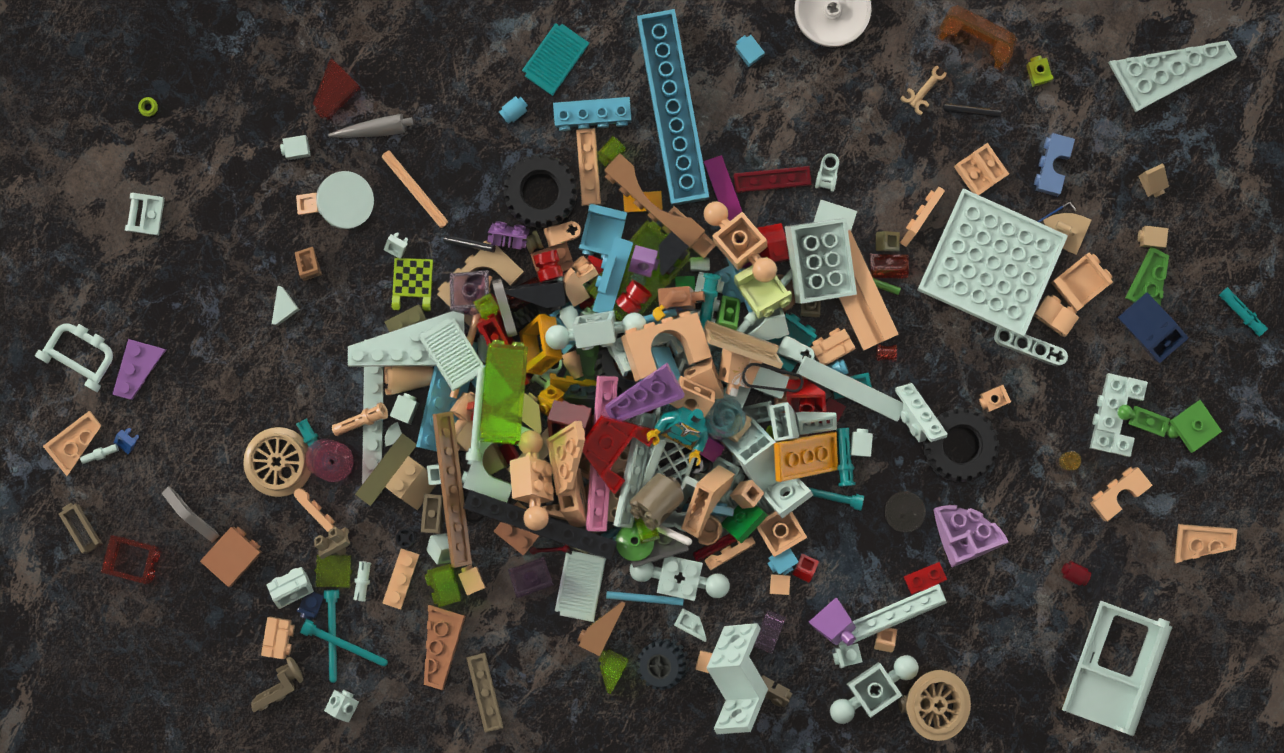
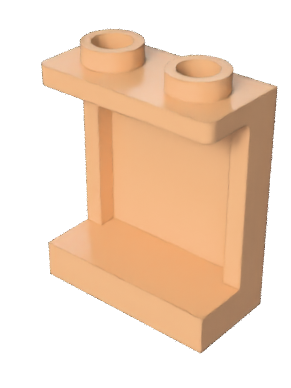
(1082, 281)

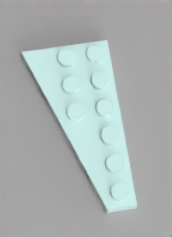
(1160, 74)
(399, 346)

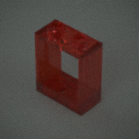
(111, 555)

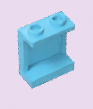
(600, 230)

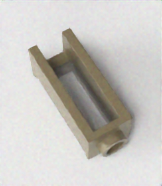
(80, 528)

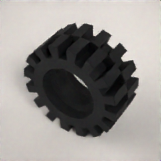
(524, 316)

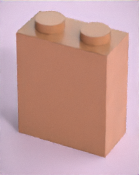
(231, 556)

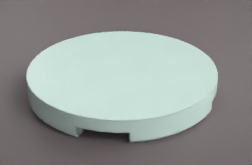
(345, 200)

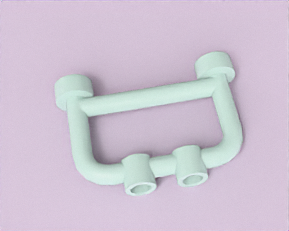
(96, 340)

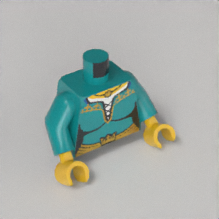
(684, 428)

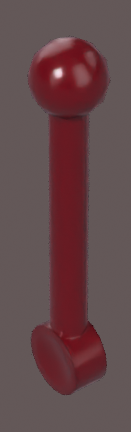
(565, 548)

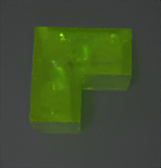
(444, 584)

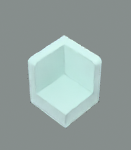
(439, 548)

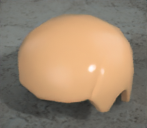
(711, 532)

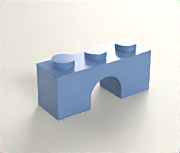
(1048, 180)

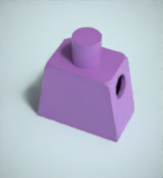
(834, 623)

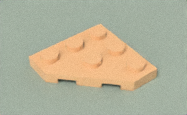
(565, 454)

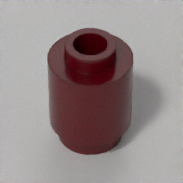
(1076, 573)

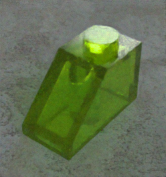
(611, 667)

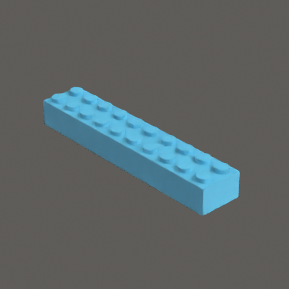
(673, 107)

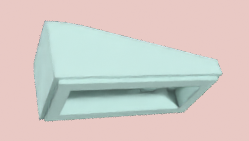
(806, 427)

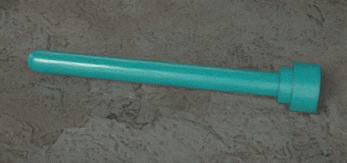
(854, 501)
(331, 597)
(309, 628)

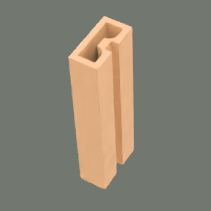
(866, 309)

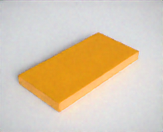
(806, 456)

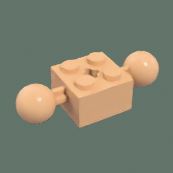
(740, 253)
(532, 480)

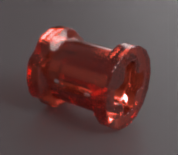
(886, 352)

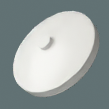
(832, 21)

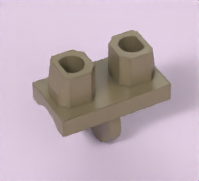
(333, 543)

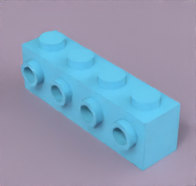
(592, 112)

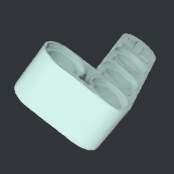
(1031, 344)

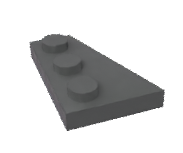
(663, 548)

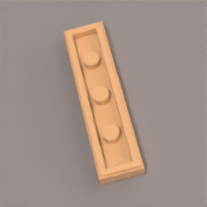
(588, 167)

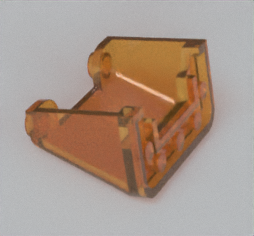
(1000, 38)

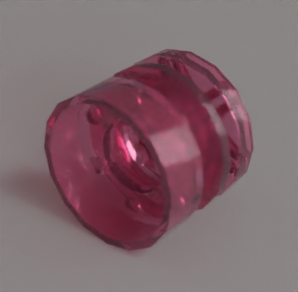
(318, 460)

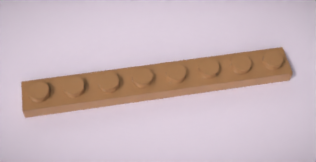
(452, 489)

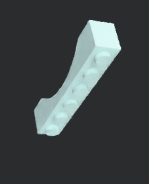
(764, 328)

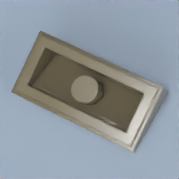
(432, 514)

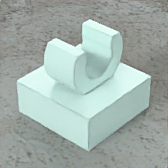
(395, 245)

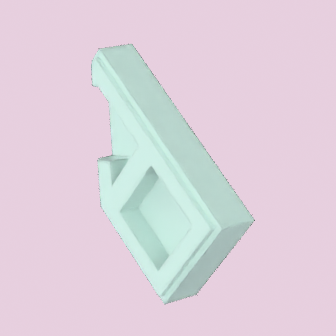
(691, 624)

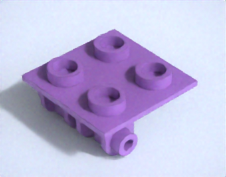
(518, 233)

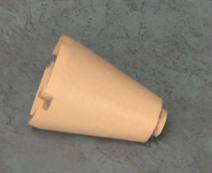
(406, 378)

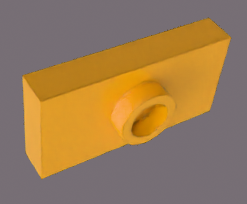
(655, 198)

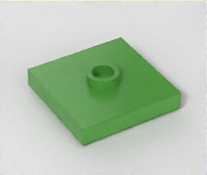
(1195, 426)

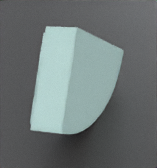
(392, 434)

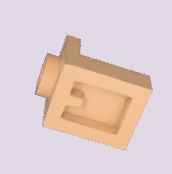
(307, 204)

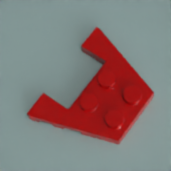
(607, 442)

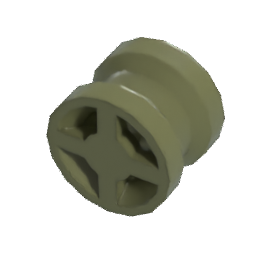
(533, 242)

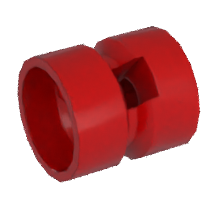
(548, 266)
(635, 296)

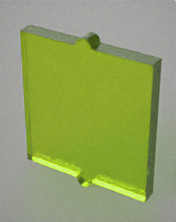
(333, 571)

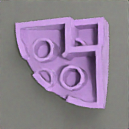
(966, 533)

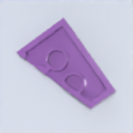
(135, 367)

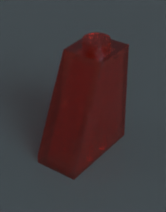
(334, 90)

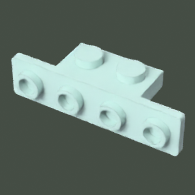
(919, 415)

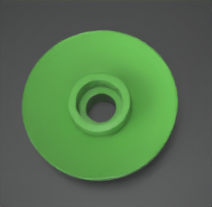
(631, 551)

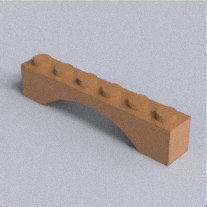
(623, 173)

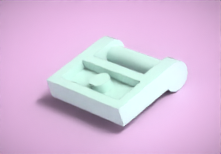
(150, 216)

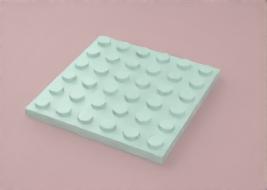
(992, 263)

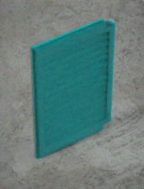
(555, 58)

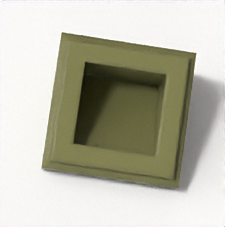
(888, 241)

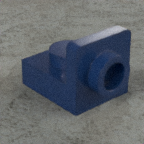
(310, 605)

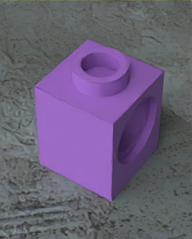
(643, 261)

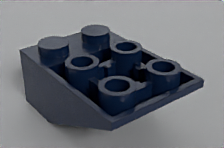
(1153, 328)

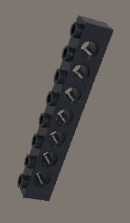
(553, 530)

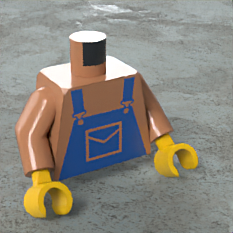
(677, 297)

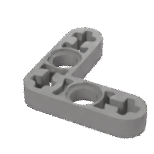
(504, 307)
(188, 516)

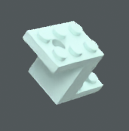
(757, 460)
(737, 678)

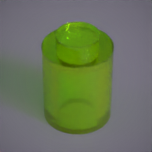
(610, 151)

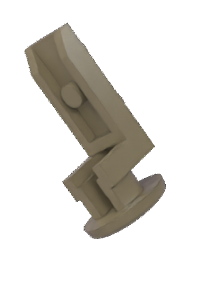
(278, 692)

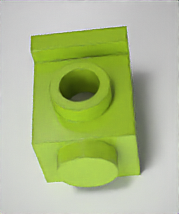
(1038, 78)

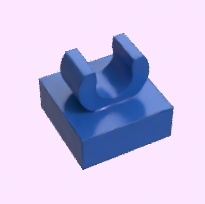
(124, 441)

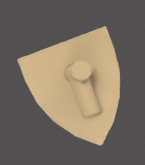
(1072, 225)

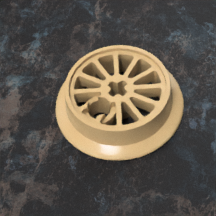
(295, 481)
(960, 701)

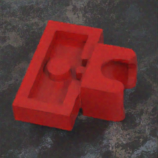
(925, 578)

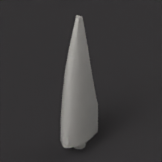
(377, 127)

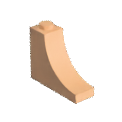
(705, 498)

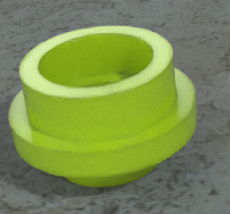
(144, 102)

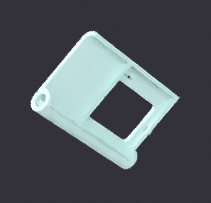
(1108, 695)

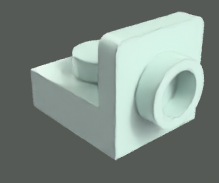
(847, 656)

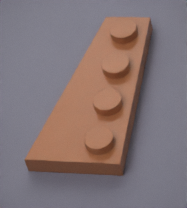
(442, 639)

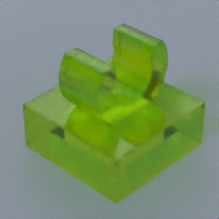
(486, 306)

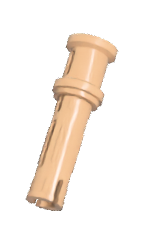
(367, 417)

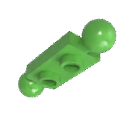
(1147, 421)

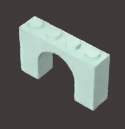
(481, 481)

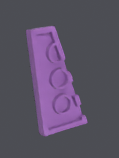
(648, 394)

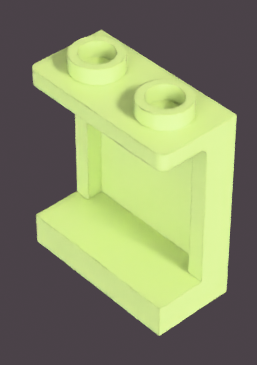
(762, 296)

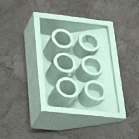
(820, 260)

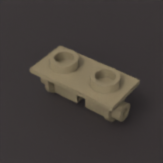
(778, 696)

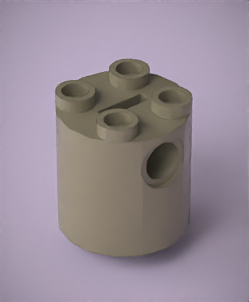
(657, 500)

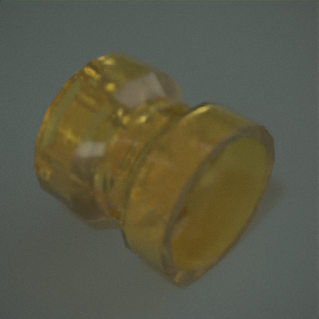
(1073, 460)

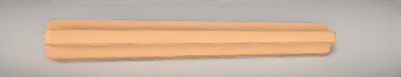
(414, 188)

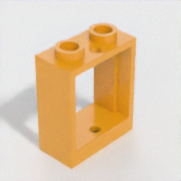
(538, 361)

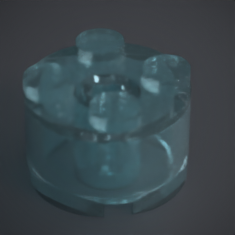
(725, 418)

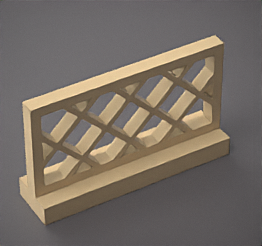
(742, 344)

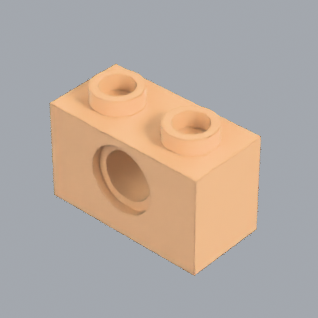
(695, 396)

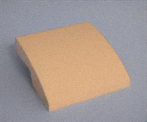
(981, 169)

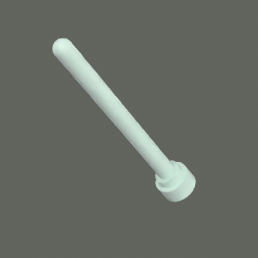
(473, 452)

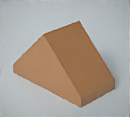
(307, 264)

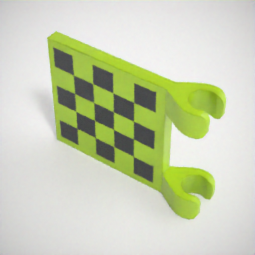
(412, 279)

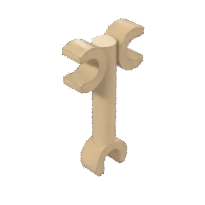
(916, 100)

